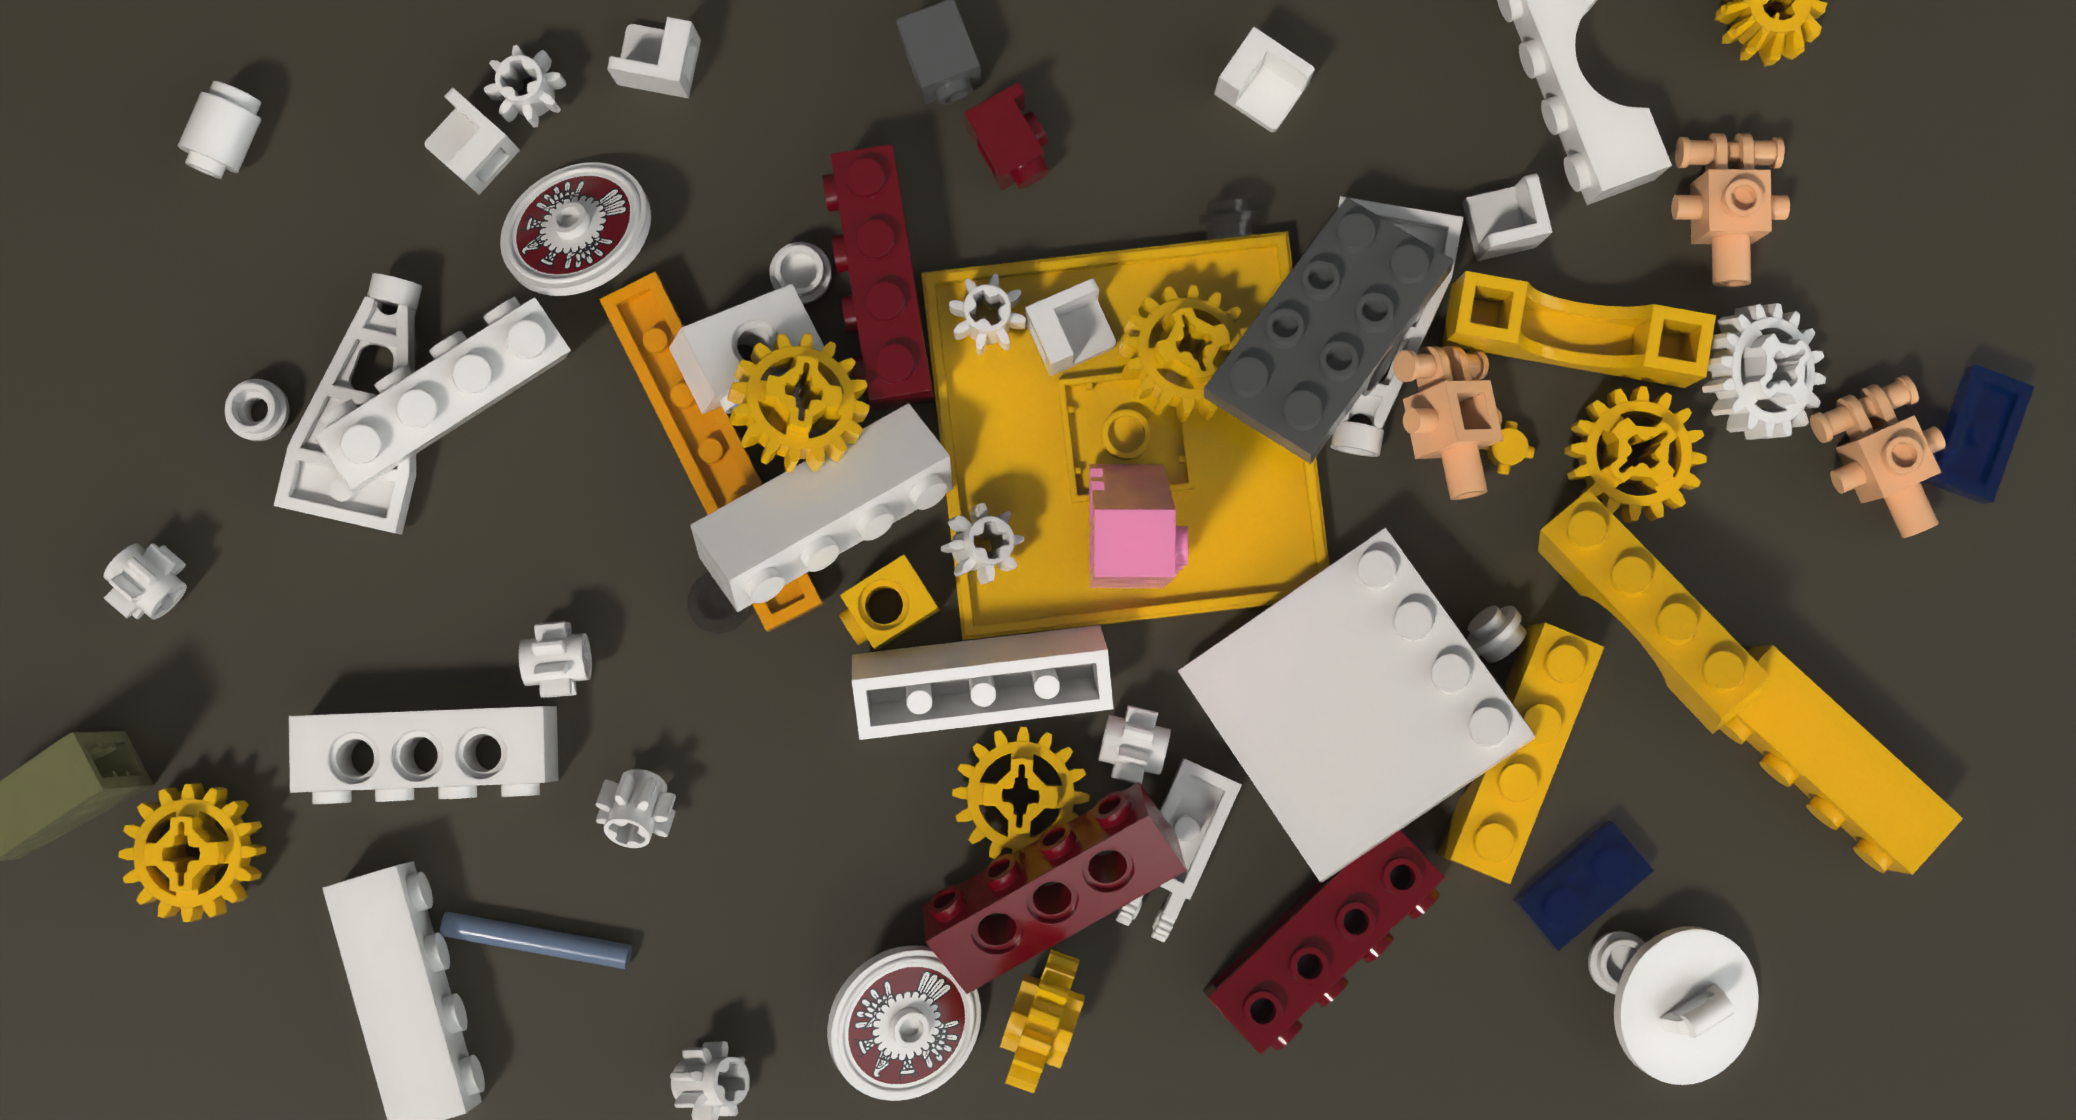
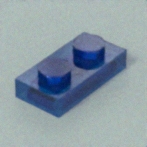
(1981, 433)
(1583, 885)

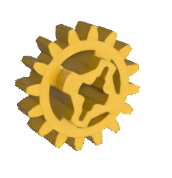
(1175, 375)
(824, 394)
(1618, 436)
(990, 793)
(195, 827)
(1042, 1021)

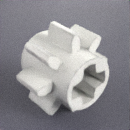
(510, 79)
(992, 298)
(987, 528)
(145, 581)
(555, 659)
(1134, 744)
(635, 808)
(710, 1081)

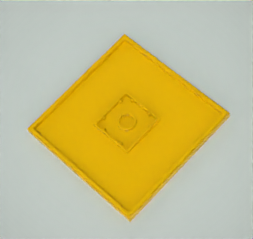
(1030, 436)

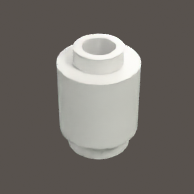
(220, 130)

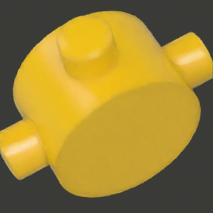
(1510, 450)

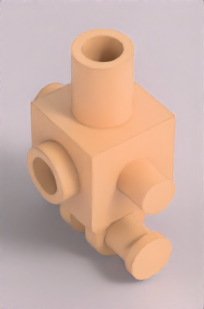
(1731, 204)
(1451, 412)
(1886, 459)

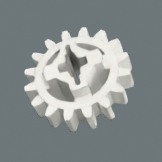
(1763, 371)

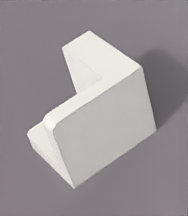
(658, 58)
(1264, 80)
(471, 144)
(1507, 219)
(1069, 327)

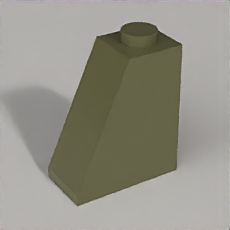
(67, 788)

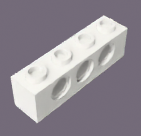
(324, 746)

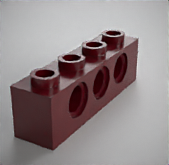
(1037, 916)

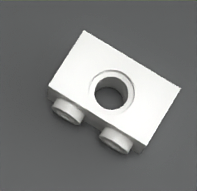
(709, 350)

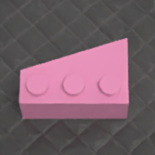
(1133, 527)

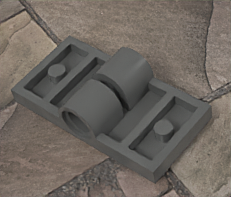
(1328, 330)

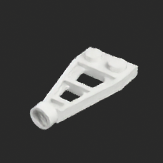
(1443, 234)
(308, 476)

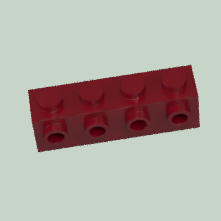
(881, 275)
(1321, 939)

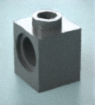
(940, 53)

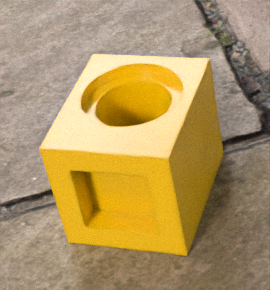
(916, 599)

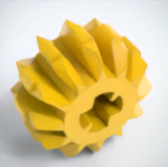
(1775, 35)

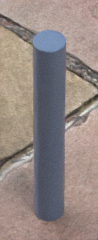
(535, 940)

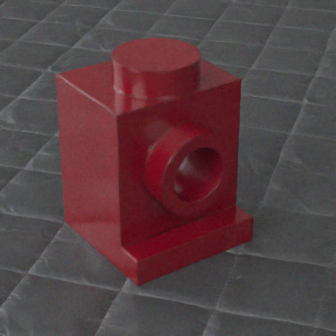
(1009, 139)

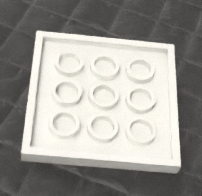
(1355, 705)

